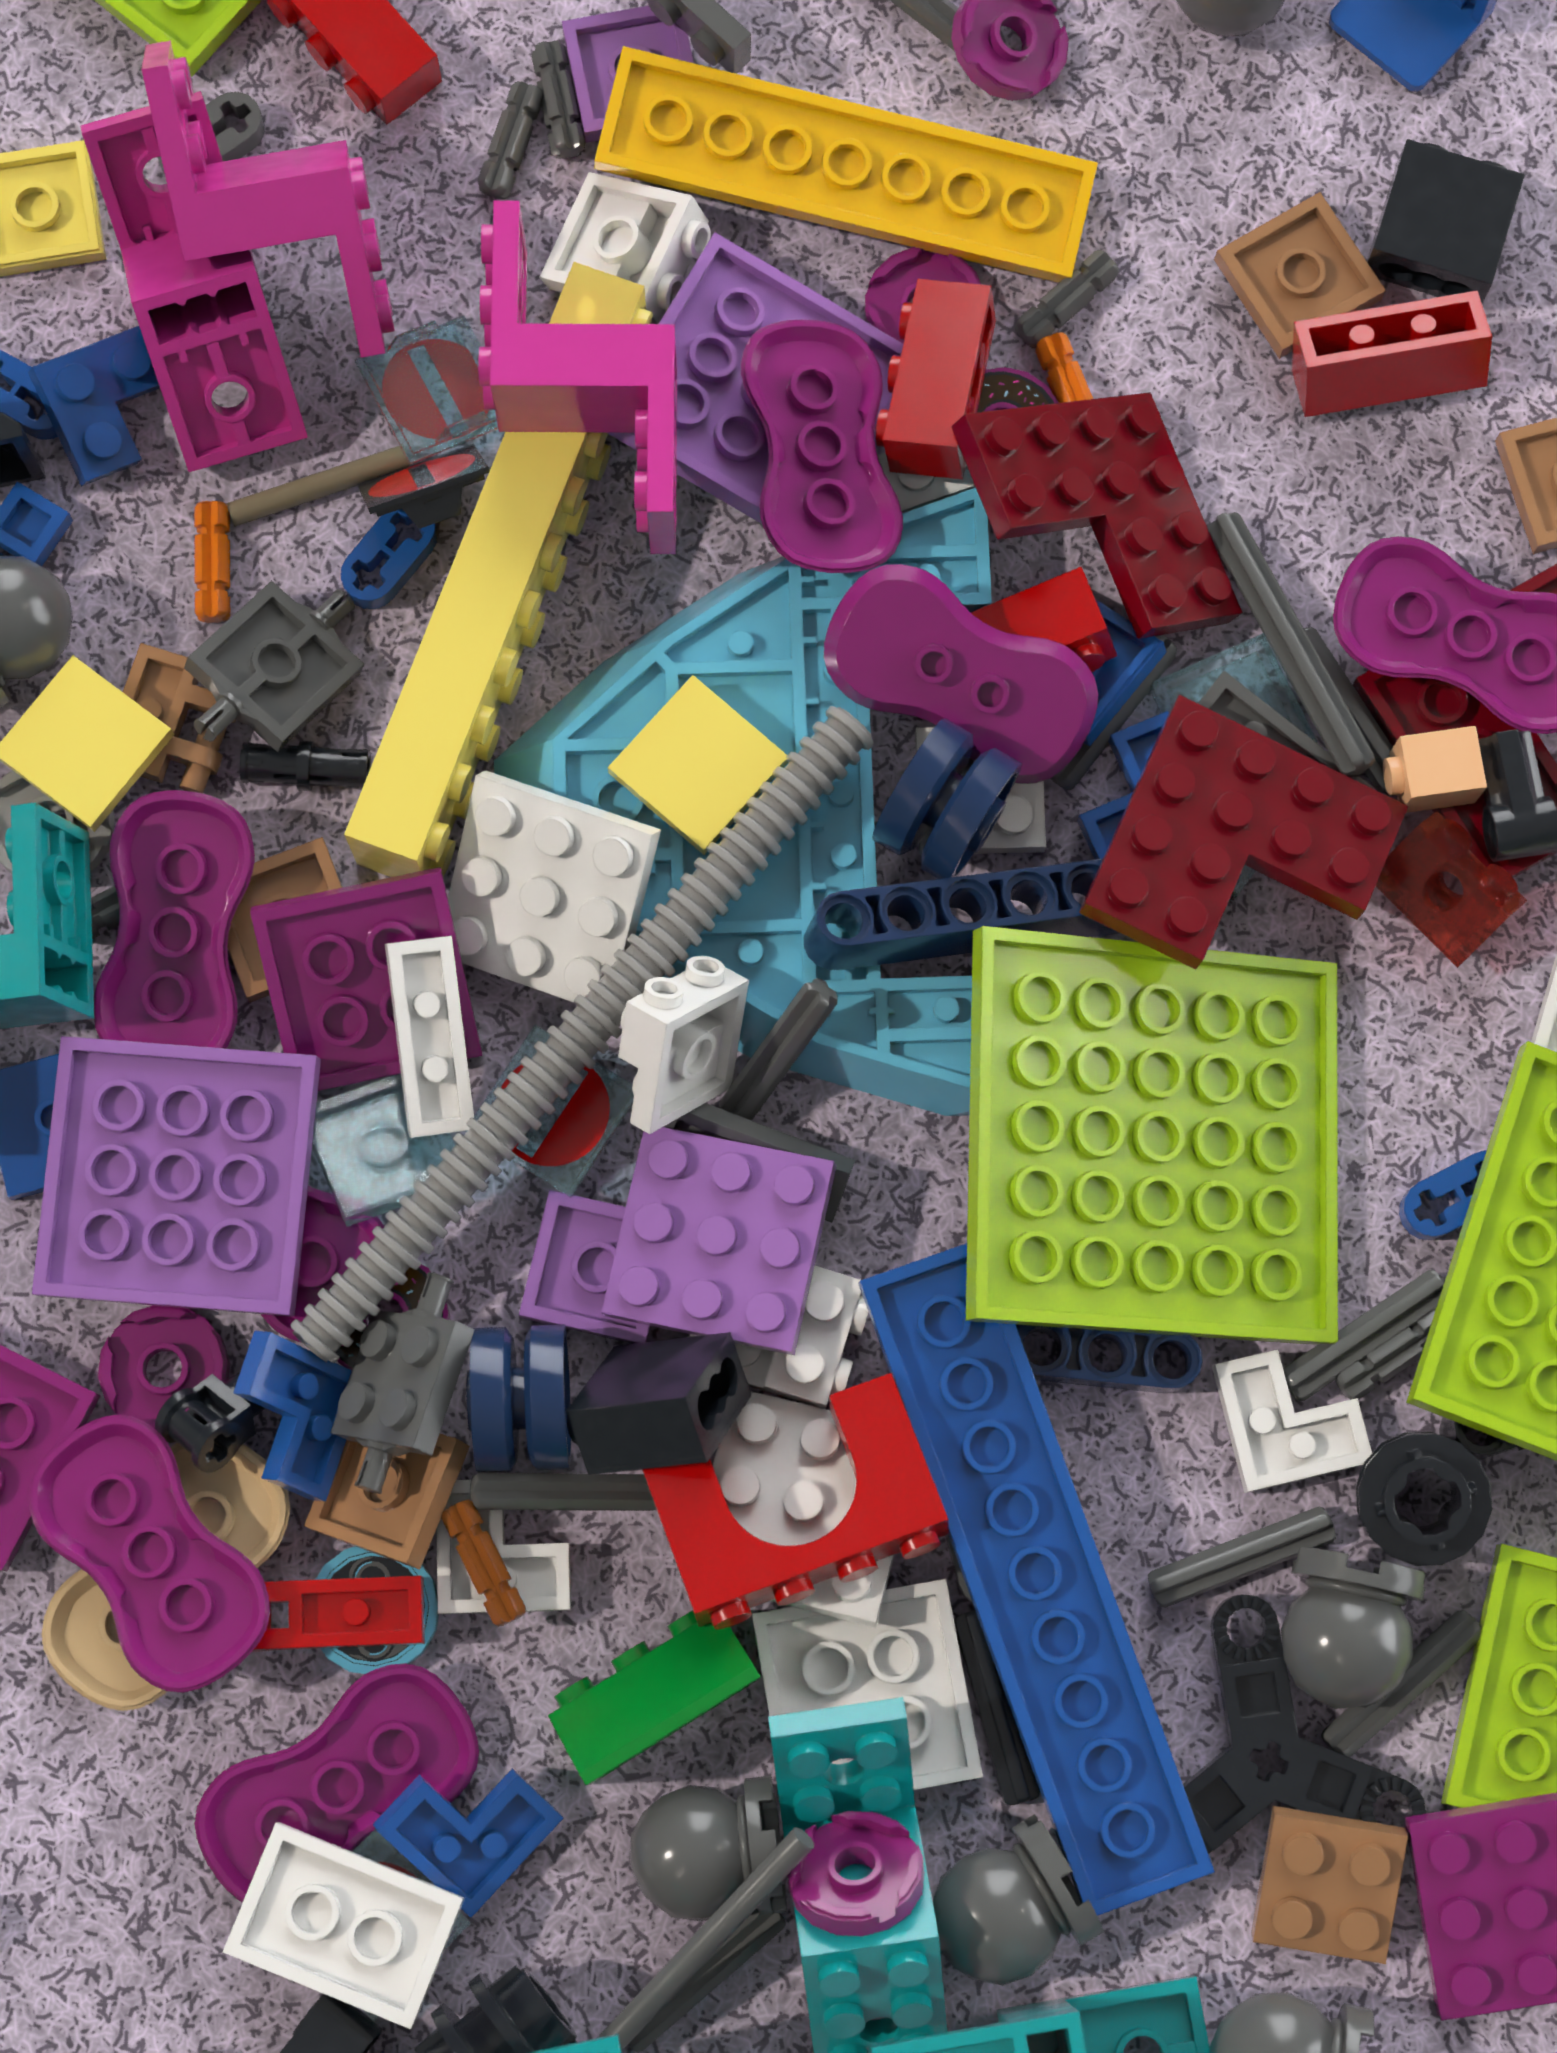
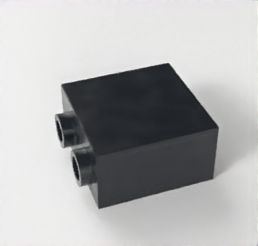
(1444, 221)
(659, 1404)

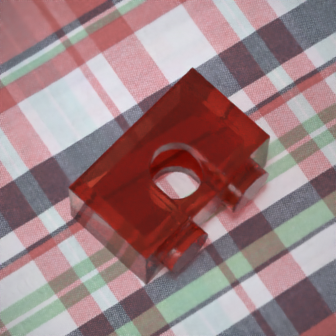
(1450, 920)

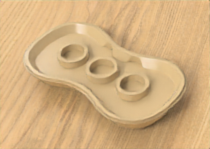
(79, 1622)

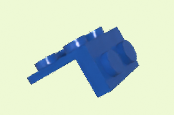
(1409, 36)

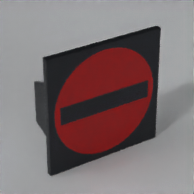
(427, 489)

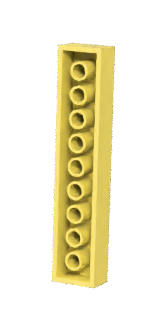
(484, 620)

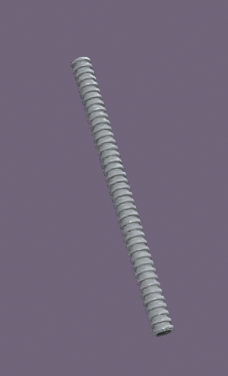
(581, 1034)

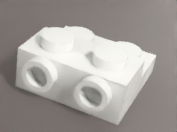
(631, 234)
(682, 1040)
(817, 1368)

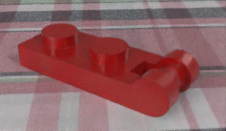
(347, 1613)

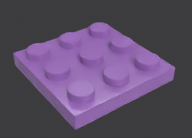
(719, 1239)

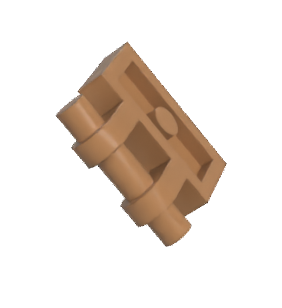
(167, 692)

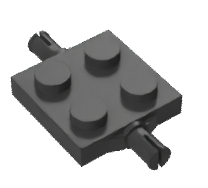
(274, 665)
(402, 1382)

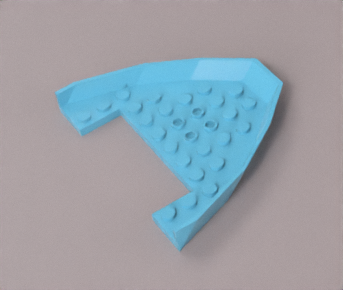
(763, 654)

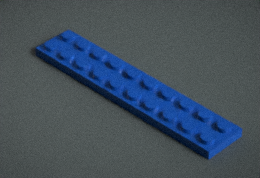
(1038, 1588)

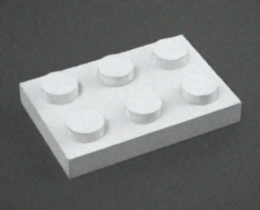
(344, 1925)

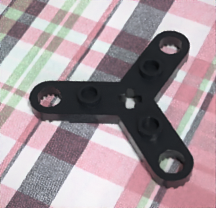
(1259, 1711)

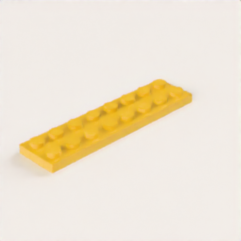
(845, 165)

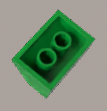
(650, 1696)

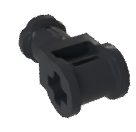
(214, 1421)

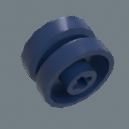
(954, 805)
(516, 1398)

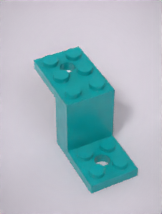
(50, 954)
(878, 1974)
(1083, 2023)

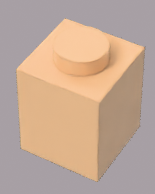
(1436, 769)

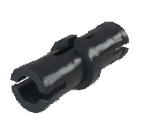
(304, 765)

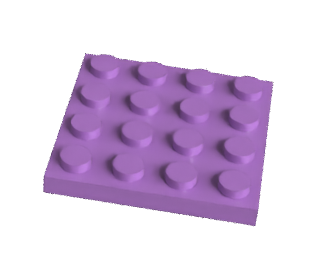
(714, 315)
(177, 1176)

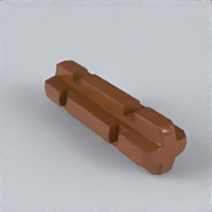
(483, 1563)

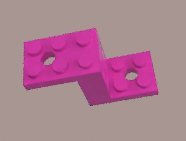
(266, 197)
(197, 316)
(579, 376)

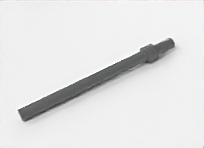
(710, 1936)

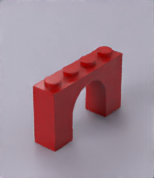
(891, 1513)

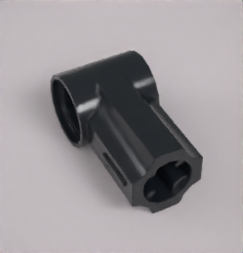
(1516, 813)

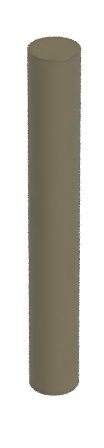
(315, 486)

